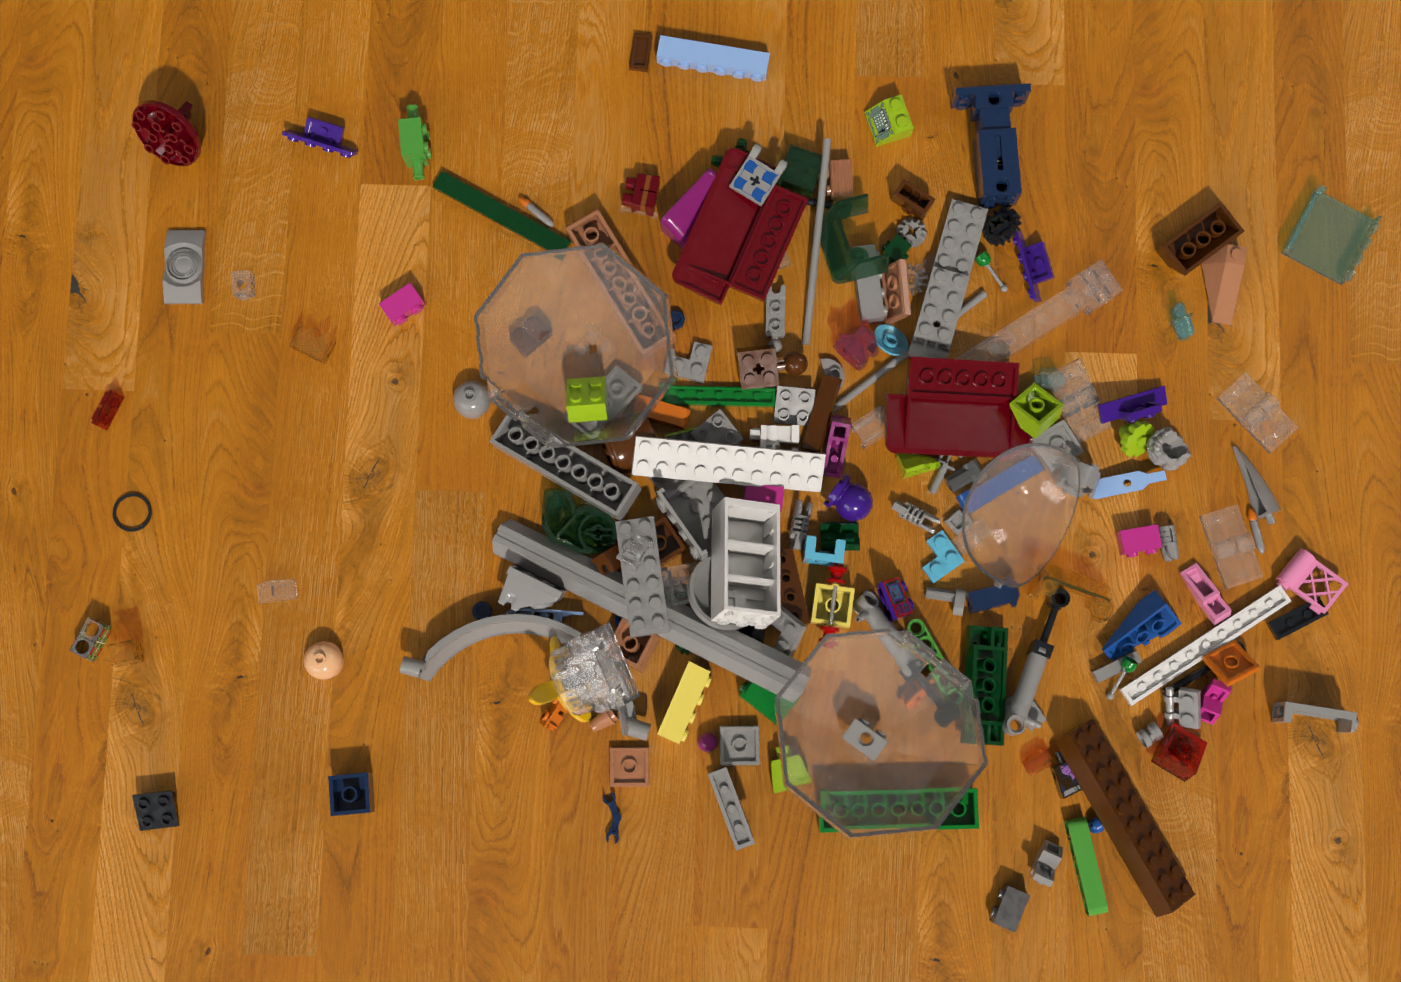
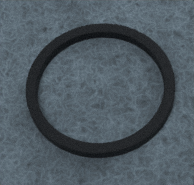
(140, 527)

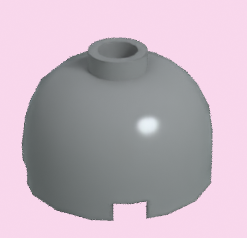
(471, 399)

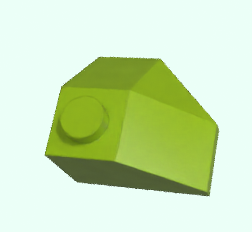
(915, 464)

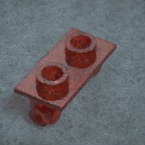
(111, 402)

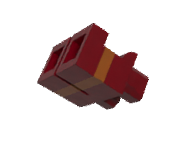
(645, 193)

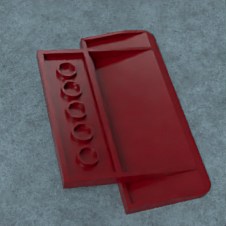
(737, 239)
(955, 409)

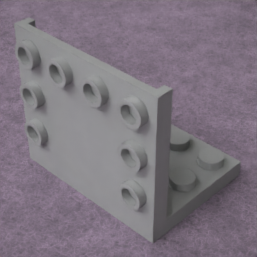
(693, 515)

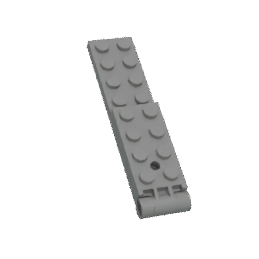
(948, 280)

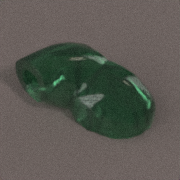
(576, 525)

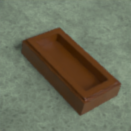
(641, 52)

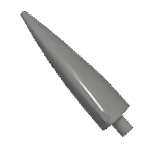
(1259, 493)

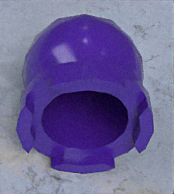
(851, 500)

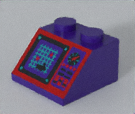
(894, 598)

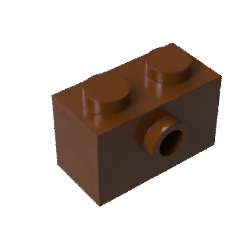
(913, 200)

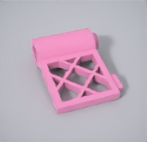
(1297, 571)

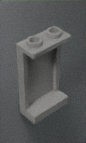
(1283, 712)

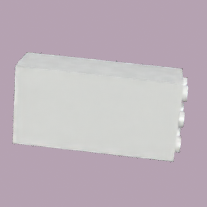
(745, 563)

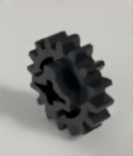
(1002, 226)

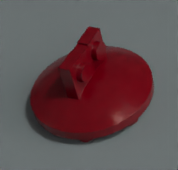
(167, 132)

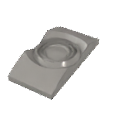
(184, 266)

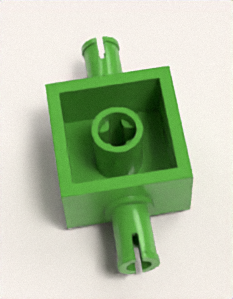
(414, 142)

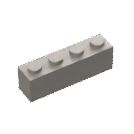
(870, 294)

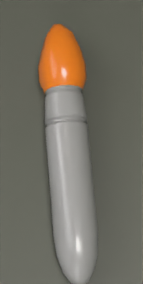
(538, 213)
(1252, 516)

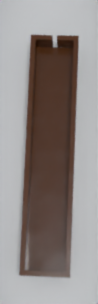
(1125, 818)

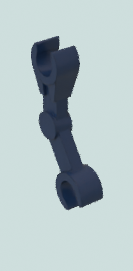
(616, 818)

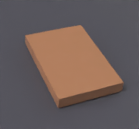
(896, 292)

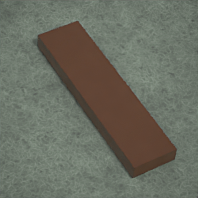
(821, 413)

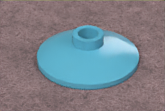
(891, 340)

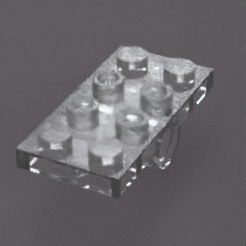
(1075, 390)
(1257, 412)
(1231, 546)

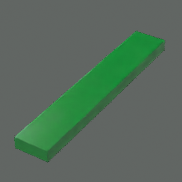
(720, 396)

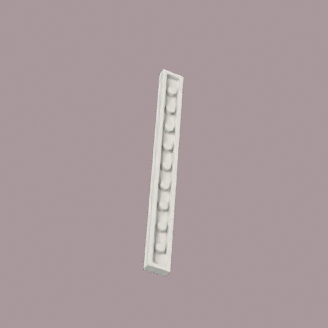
(1211, 640)

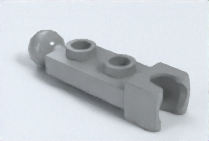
(775, 317)

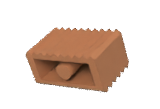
(840, 180)

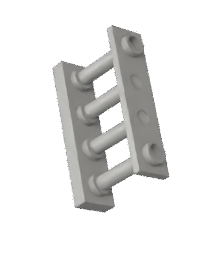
(731, 808)

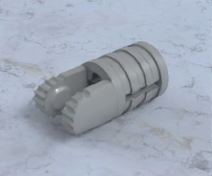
(1169, 543)

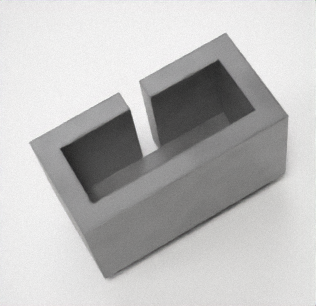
(1009, 908)

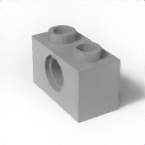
(870, 749)

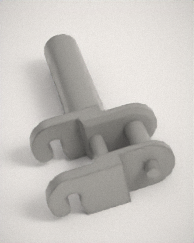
(941, 473)

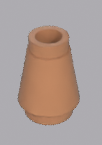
(604, 720)

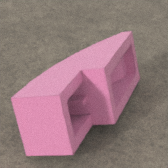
(1206, 594)

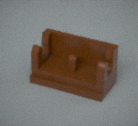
(609, 559)

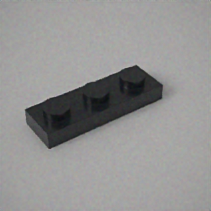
(1294, 620)

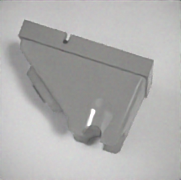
(527, 589)

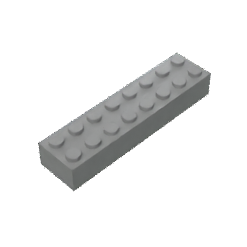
(569, 469)

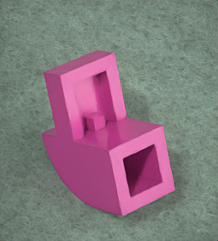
(1212, 699)

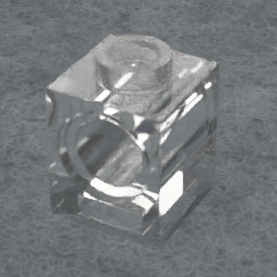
(239, 278)

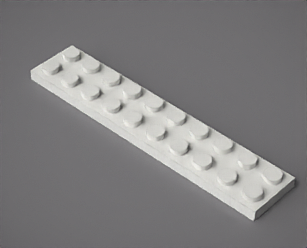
(727, 463)

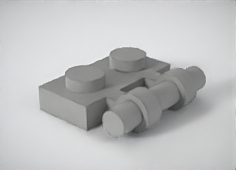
(1189, 707)

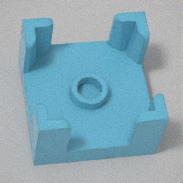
(823, 557)

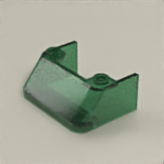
(842, 262)

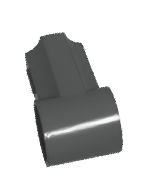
(964, 476)

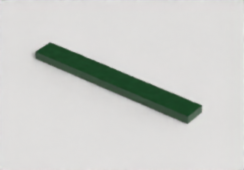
(499, 213)

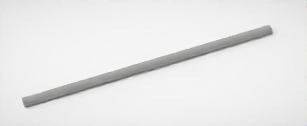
(816, 241)
(895, 361)

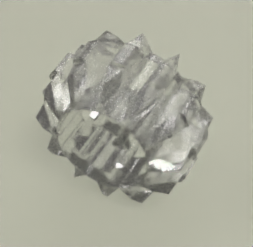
(918, 280)

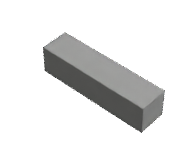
(1112, 668)

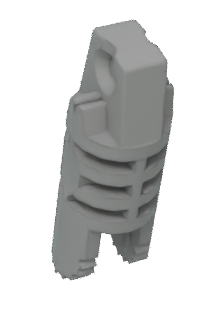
(915, 515)
(799, 524)

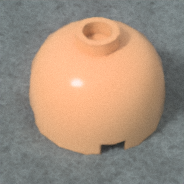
(323, 660)

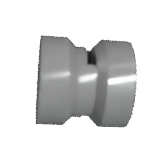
(1149, 735)

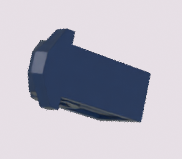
(991, 598)

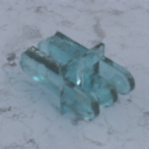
(1182, 322)

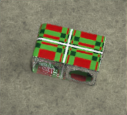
(94, 648)

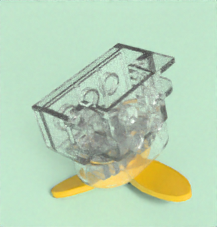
(587, 675)

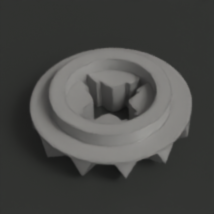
(920, 234)

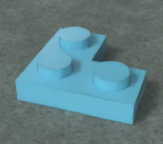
(947, 557)

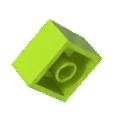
(587, 399)

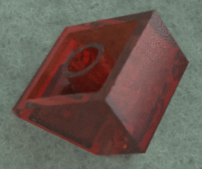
(1179, 752)

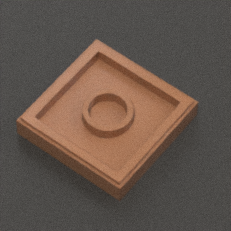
(629, 766)

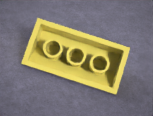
(684, 702)

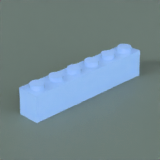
(713, 58)

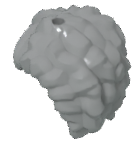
(1167, 449)

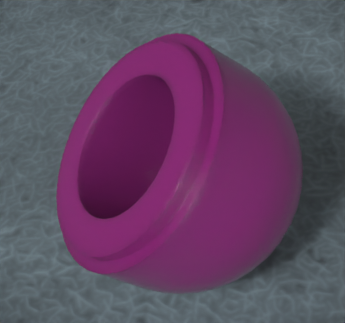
(707, 742)

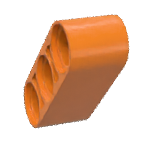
(670, 415)

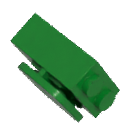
(759, 699)

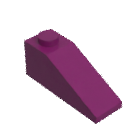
(836, 445)

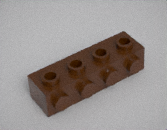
(790, 586)

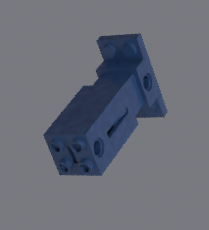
(995, 141)

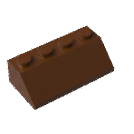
(1200, 240)

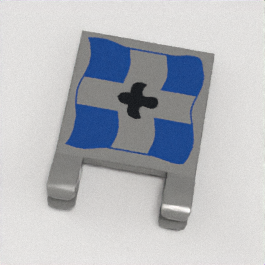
(755, 178)

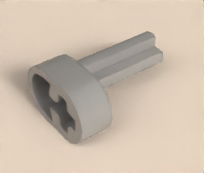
(957, 597)

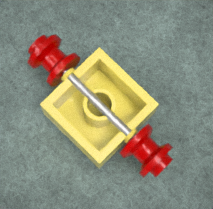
(832, 603)

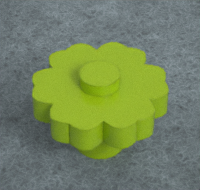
(1135, 437)

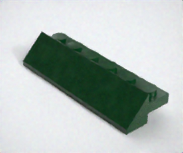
(988, 671)

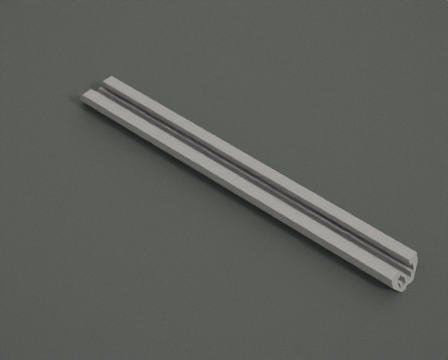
(581, 577)

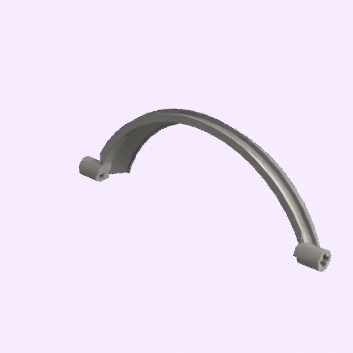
(508, 624)

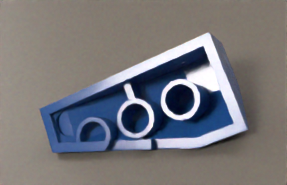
(1146, 621)

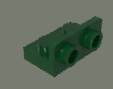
(839, 530)

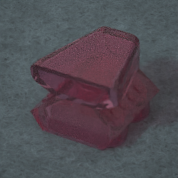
(857, 346)

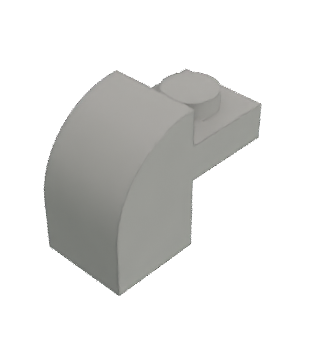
(1046, 862)

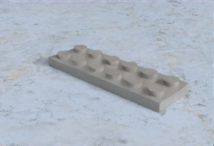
(644, 584)

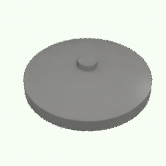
(700, 594)

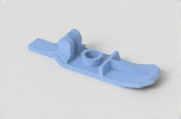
(1114, 485)
(558, 614)

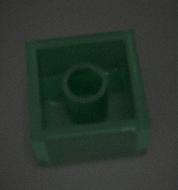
(801, 171)

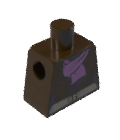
(1063, 777)

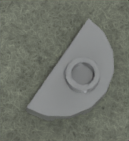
(832, 368)

